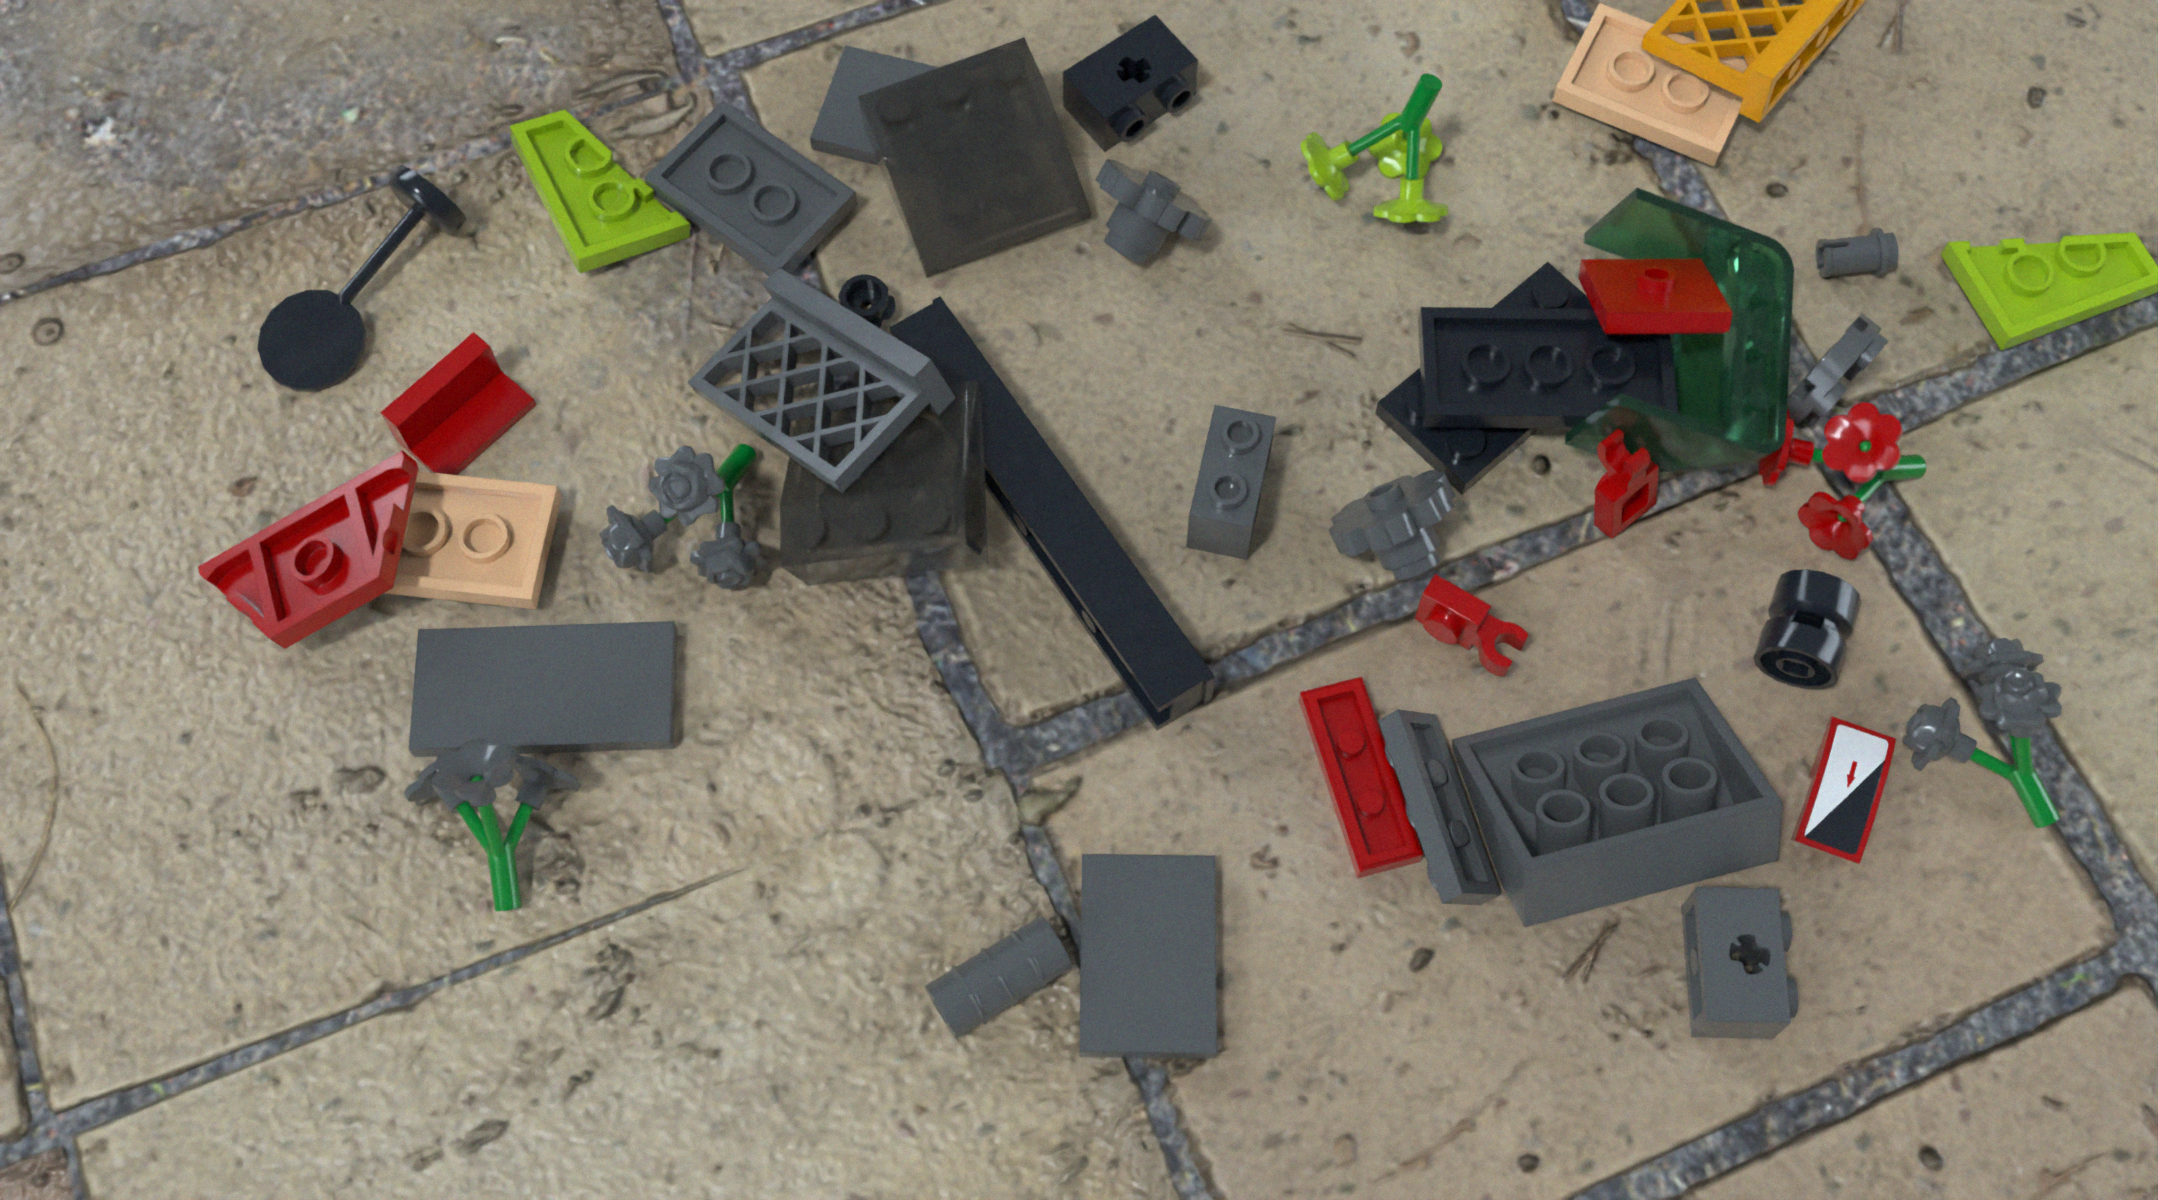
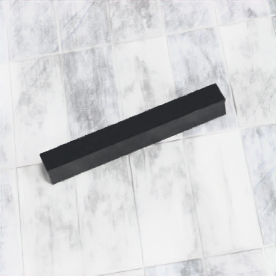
(1068, 534)

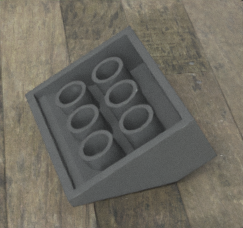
(1617, 801)

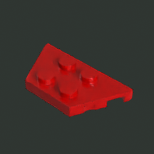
(321, 556)

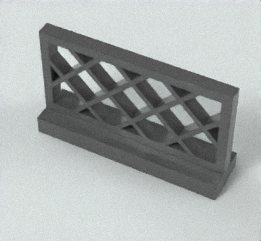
(811, 324)

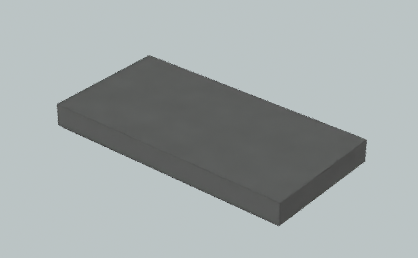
(545, 687)

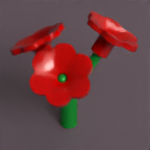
(1867, 452)

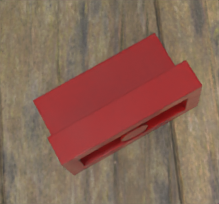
(457, 408)

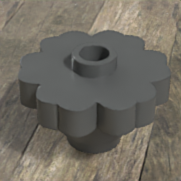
(1147, 211)
(1397, 523)

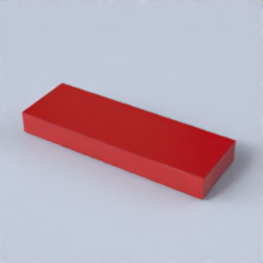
(1360, 777)

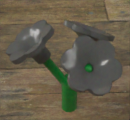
(469, 779)

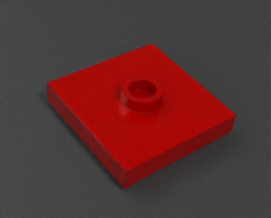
(1654, 296)

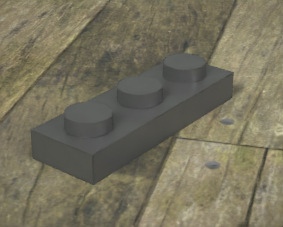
(1438, 808)

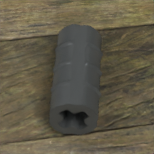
(998, 976)

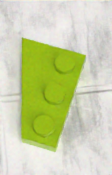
(2048, 286)

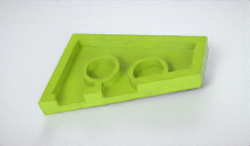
(589, 196)

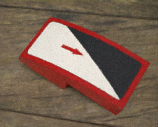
(1844, 790)

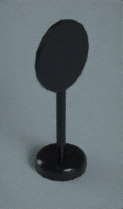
(318, 334)

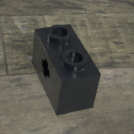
(1130, 83)

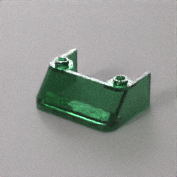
(1727, 382)

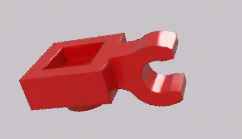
(1626, 487)
(1464, 619)

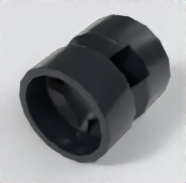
(1807, 629)

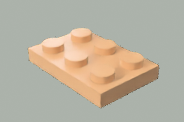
(1644, 93)
(477, 540)

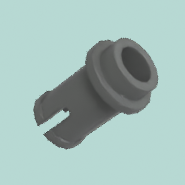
(1857, 254)

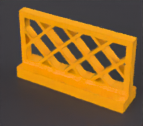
(1771, 60)

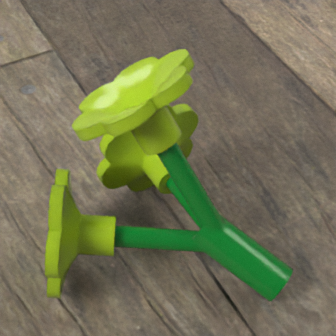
(1402, 148)

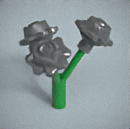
(687, 491)
(2018, 703)

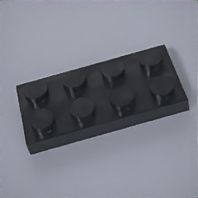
(1534, 367)
(1471, 452)

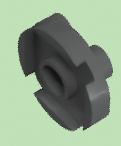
(1845, 358)

